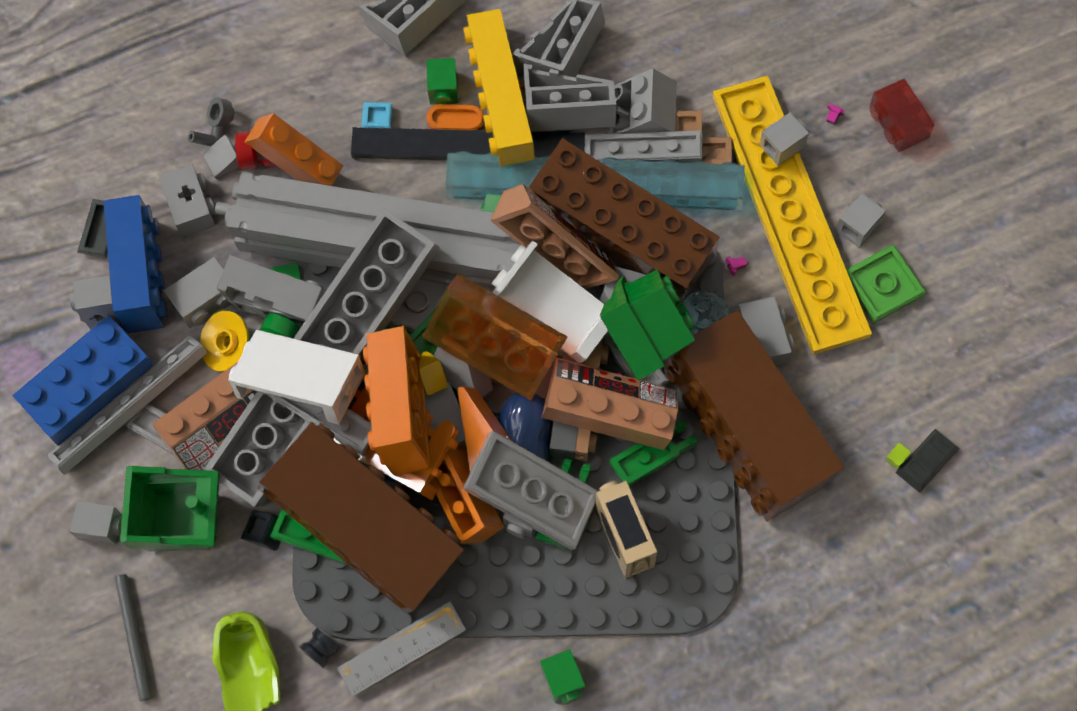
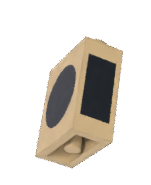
(625, 528)

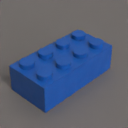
(134, 264)
(83, 380)

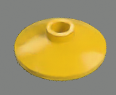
(224, 339)

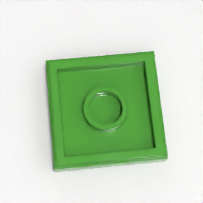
(884, 284)

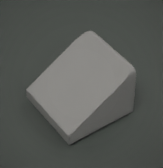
(221, 157)

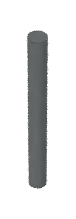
(133, 637)

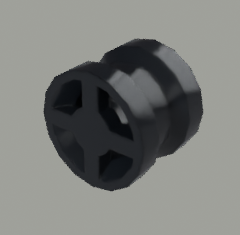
(319, 648)

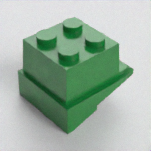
(647, 322)
(169, 509)

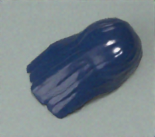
(524, 424)

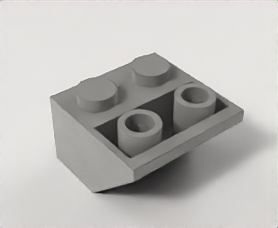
(645, 104)

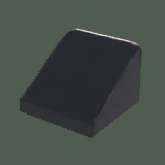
(260, 529)

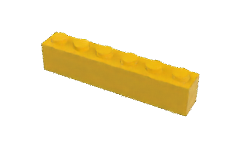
(500, 88)

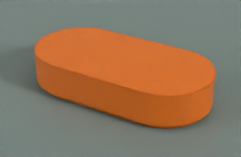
(455, 117)

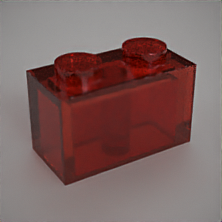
(901, 115)

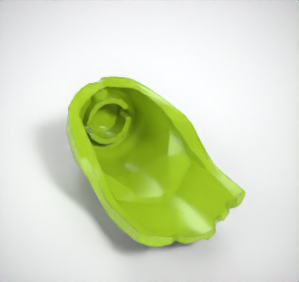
(245, 663)

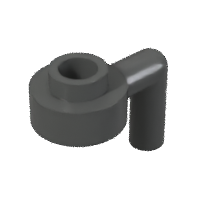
(219, 116)

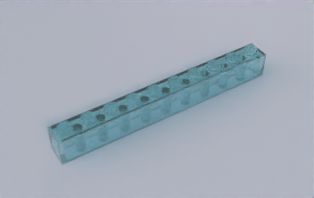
(675, 183)

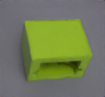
(898, 456)

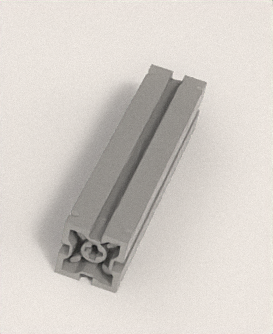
(328, 222)

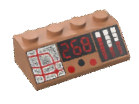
(561, 243)
(611, 404)
(202, 422)

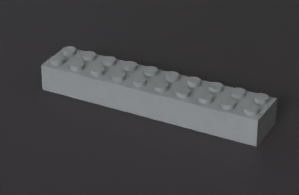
(355, 304)

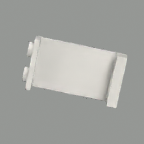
(554, 299)
(298, 372)

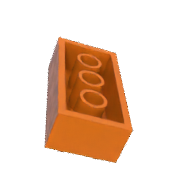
(396, 401)

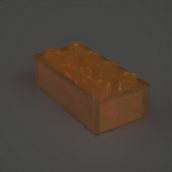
(494, 336)

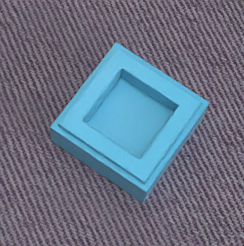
(377, 115)

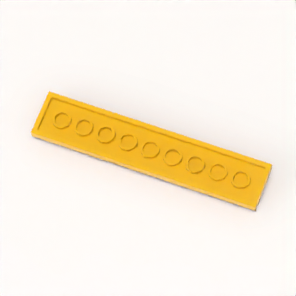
(792, 221)

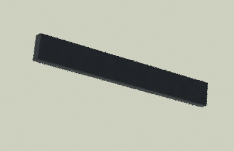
(437, 143)

